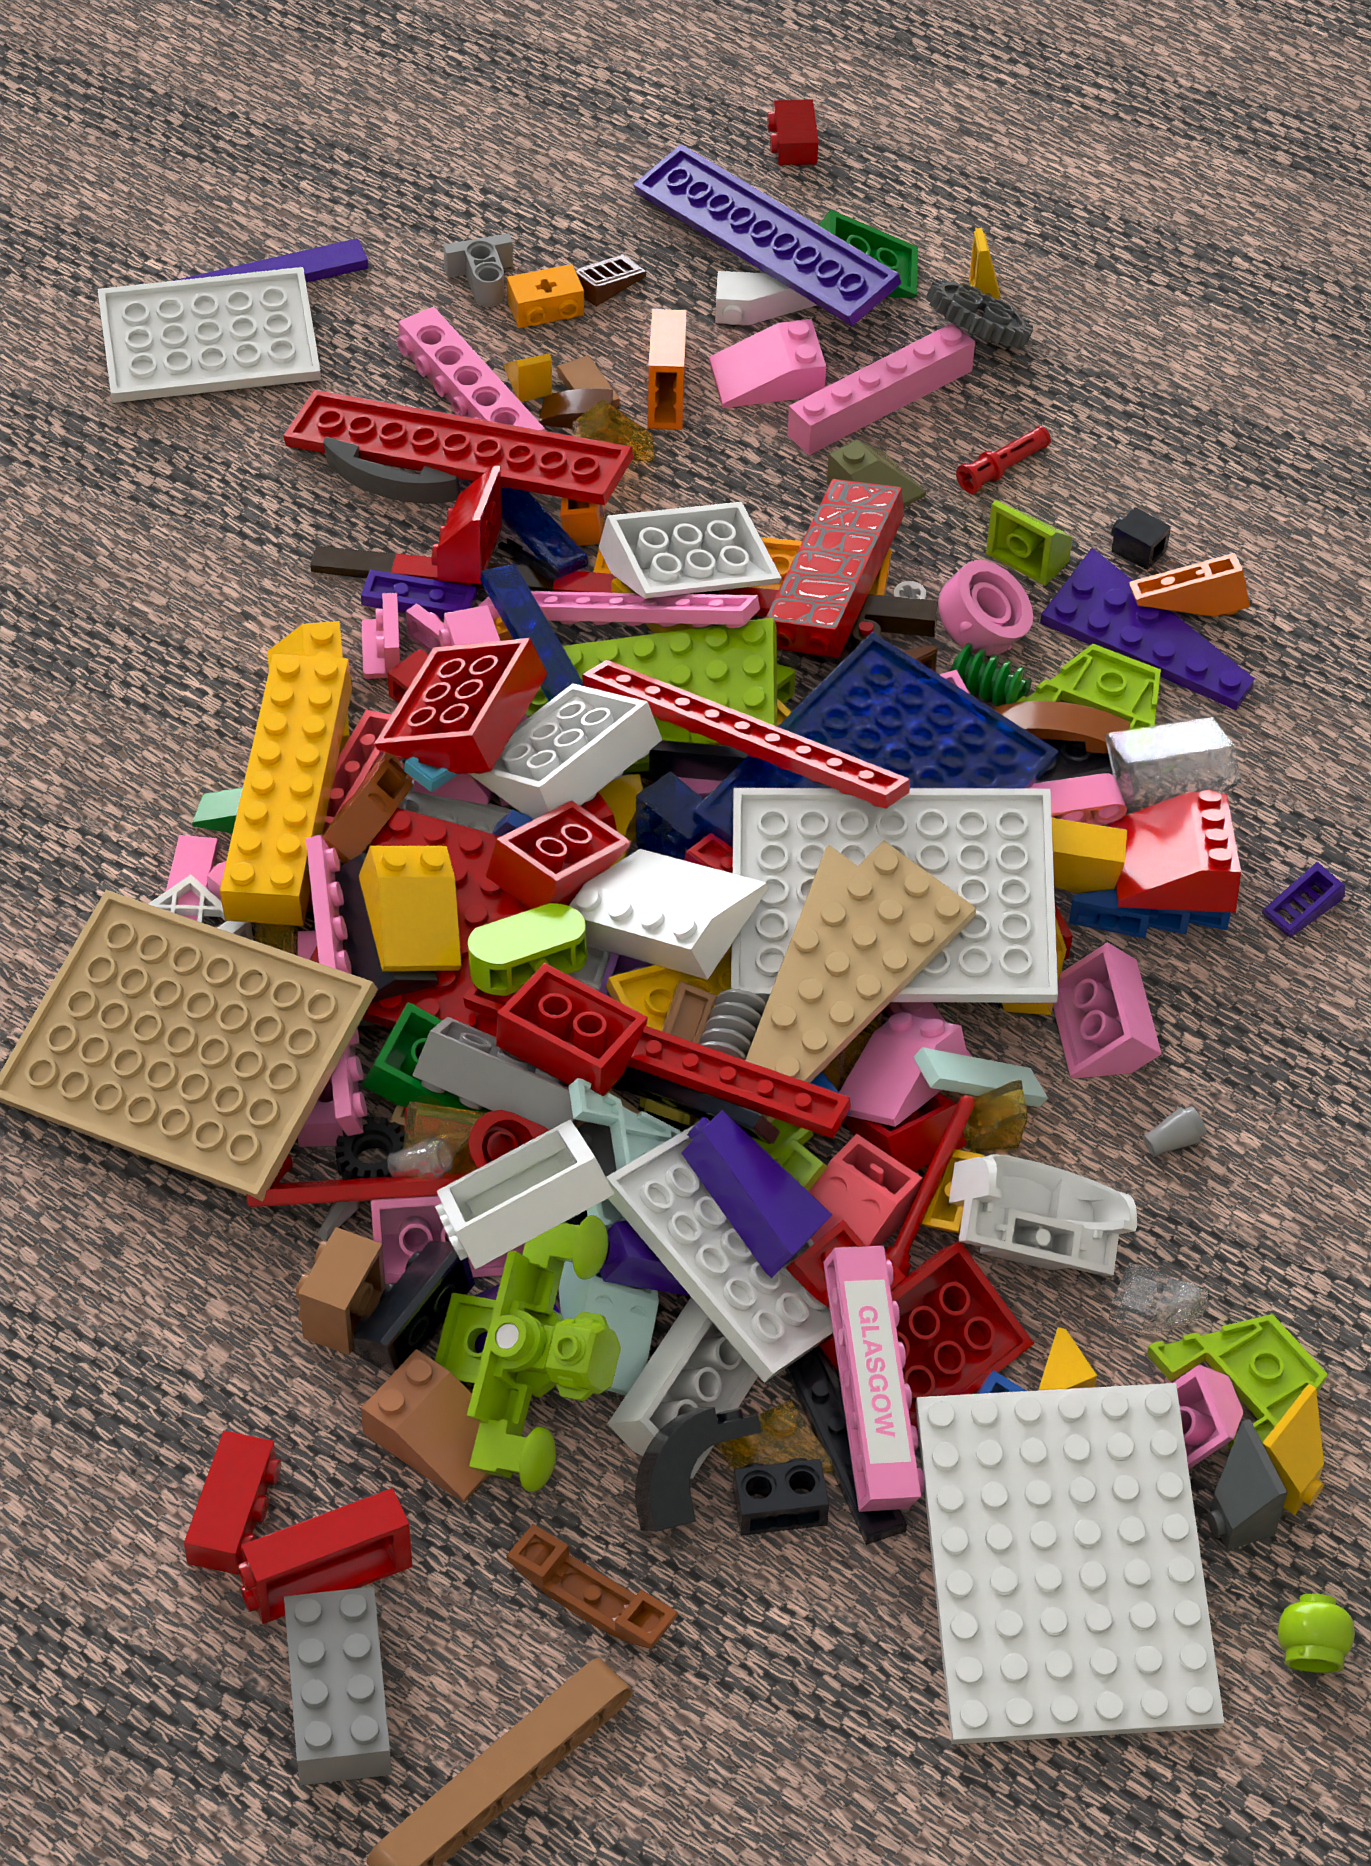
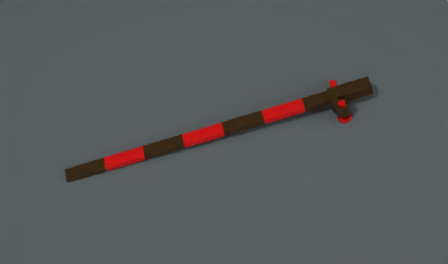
(877, 615)

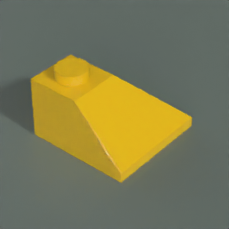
(1298, 1451)

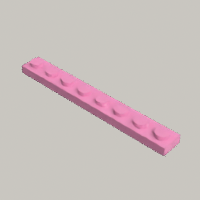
(634, 610)
(330, 931)

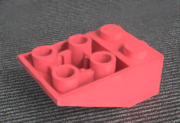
(865, 1191)

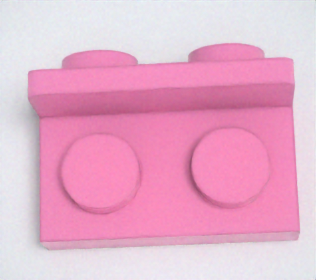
(381, 639)

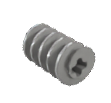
(733, 1022)

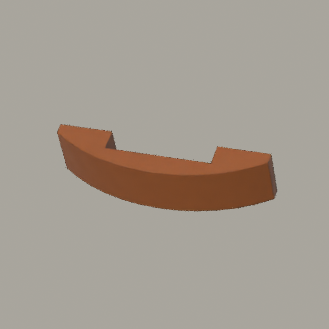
(1065, 722)
(588, 1593)

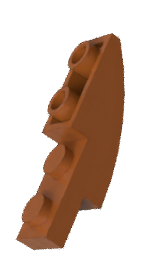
(369, 808)

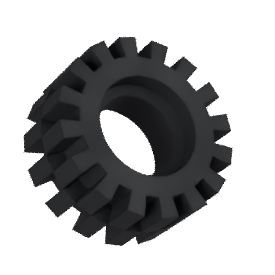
(374, 1136)

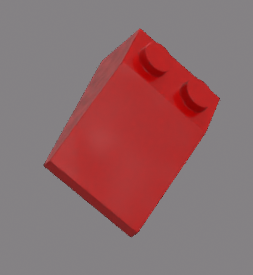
(554, 856)
(915, 1138)

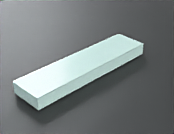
(975, 1075)

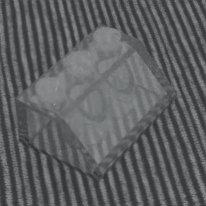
(1172, 760)

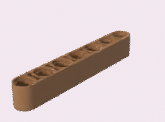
(505, 1770)

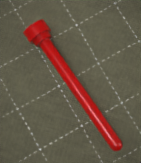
(929, 1185)

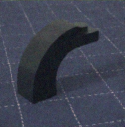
(667, 1464)

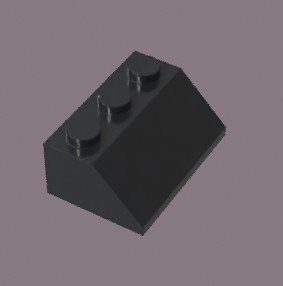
(413, 1307)

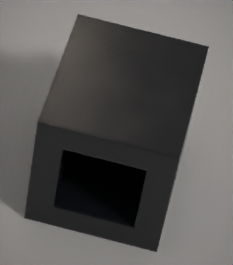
(1140, 538)

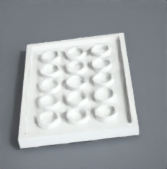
(208, 334)
(682, 1224)

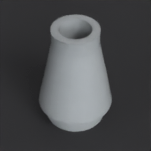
(1177, 1131)

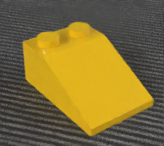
(412, 907)

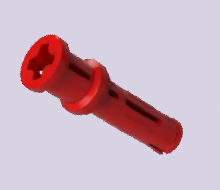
(993, 464)

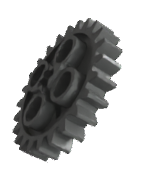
(998, 321)

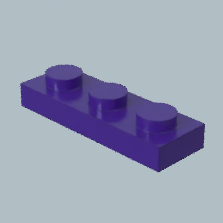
(430, 594)

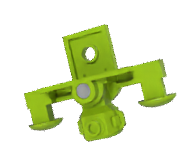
(529, 1350)

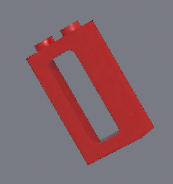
(326, 1554)

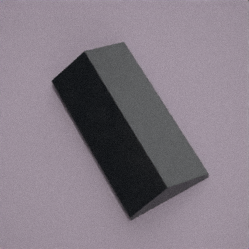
(361, 943)

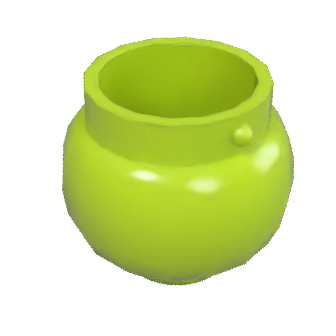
(1315, 1634)

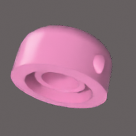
(985, 608)

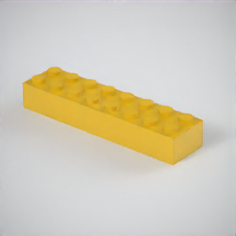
(286, 789)

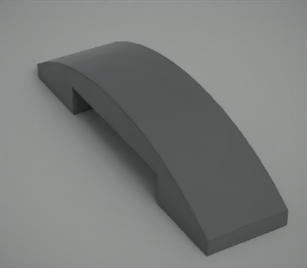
(427, 488)

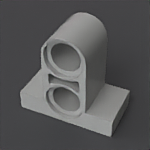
(483, 265)

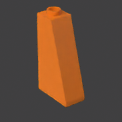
(666, 369)

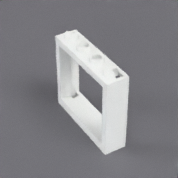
(522, 1195)

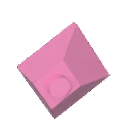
(1207, 1411)

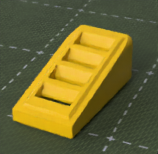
(981, 268)

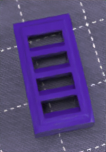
(1316, 875)

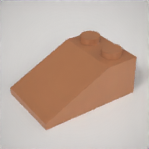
(426, 1424)

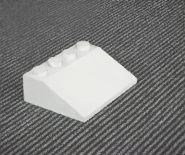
(687, 550)
(571, 749)
(667, 911)

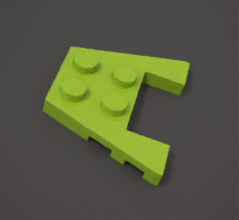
(1106, 683)
(1260, 1359)

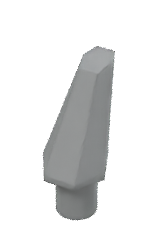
(337, 1216)

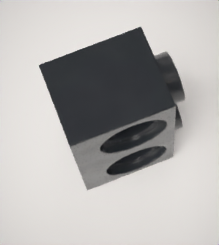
(782, 1507)

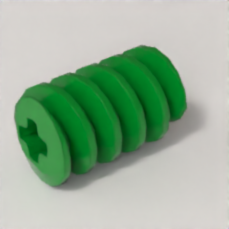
(988, 679)

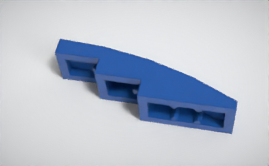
(1101, 912)

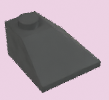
(1248, 1493)

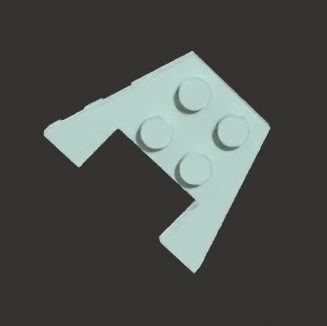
(630, 1134)

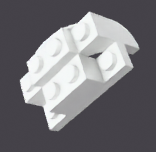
(1040, 1214)

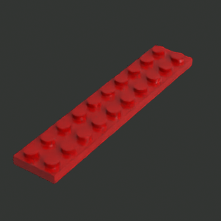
(462, 446)

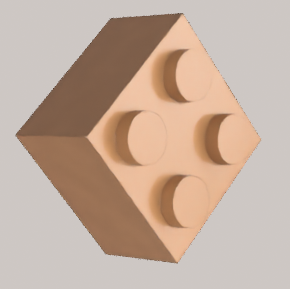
(340, 1289)

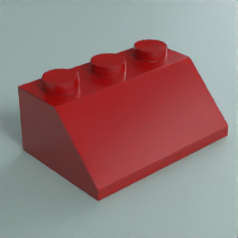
(470, 531)
(569, 1029)

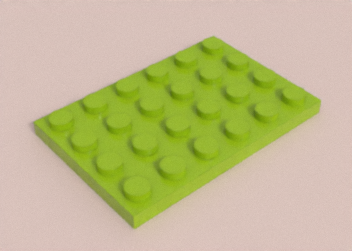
(712, 661)

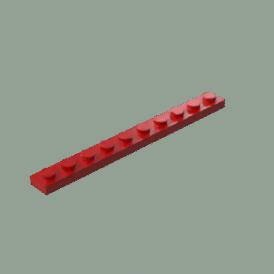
(752, 735)
(718, 1075)

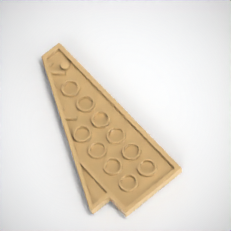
(851, 955)

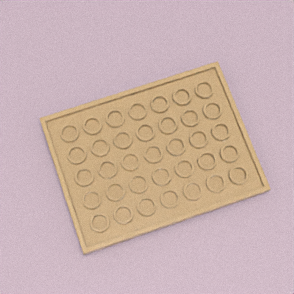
(184, 1043)

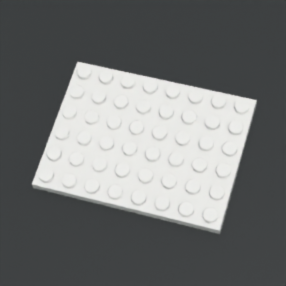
(975, 841)
(1066, 1564)

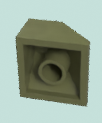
(871, 465)

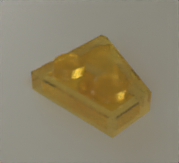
(782, 1439)

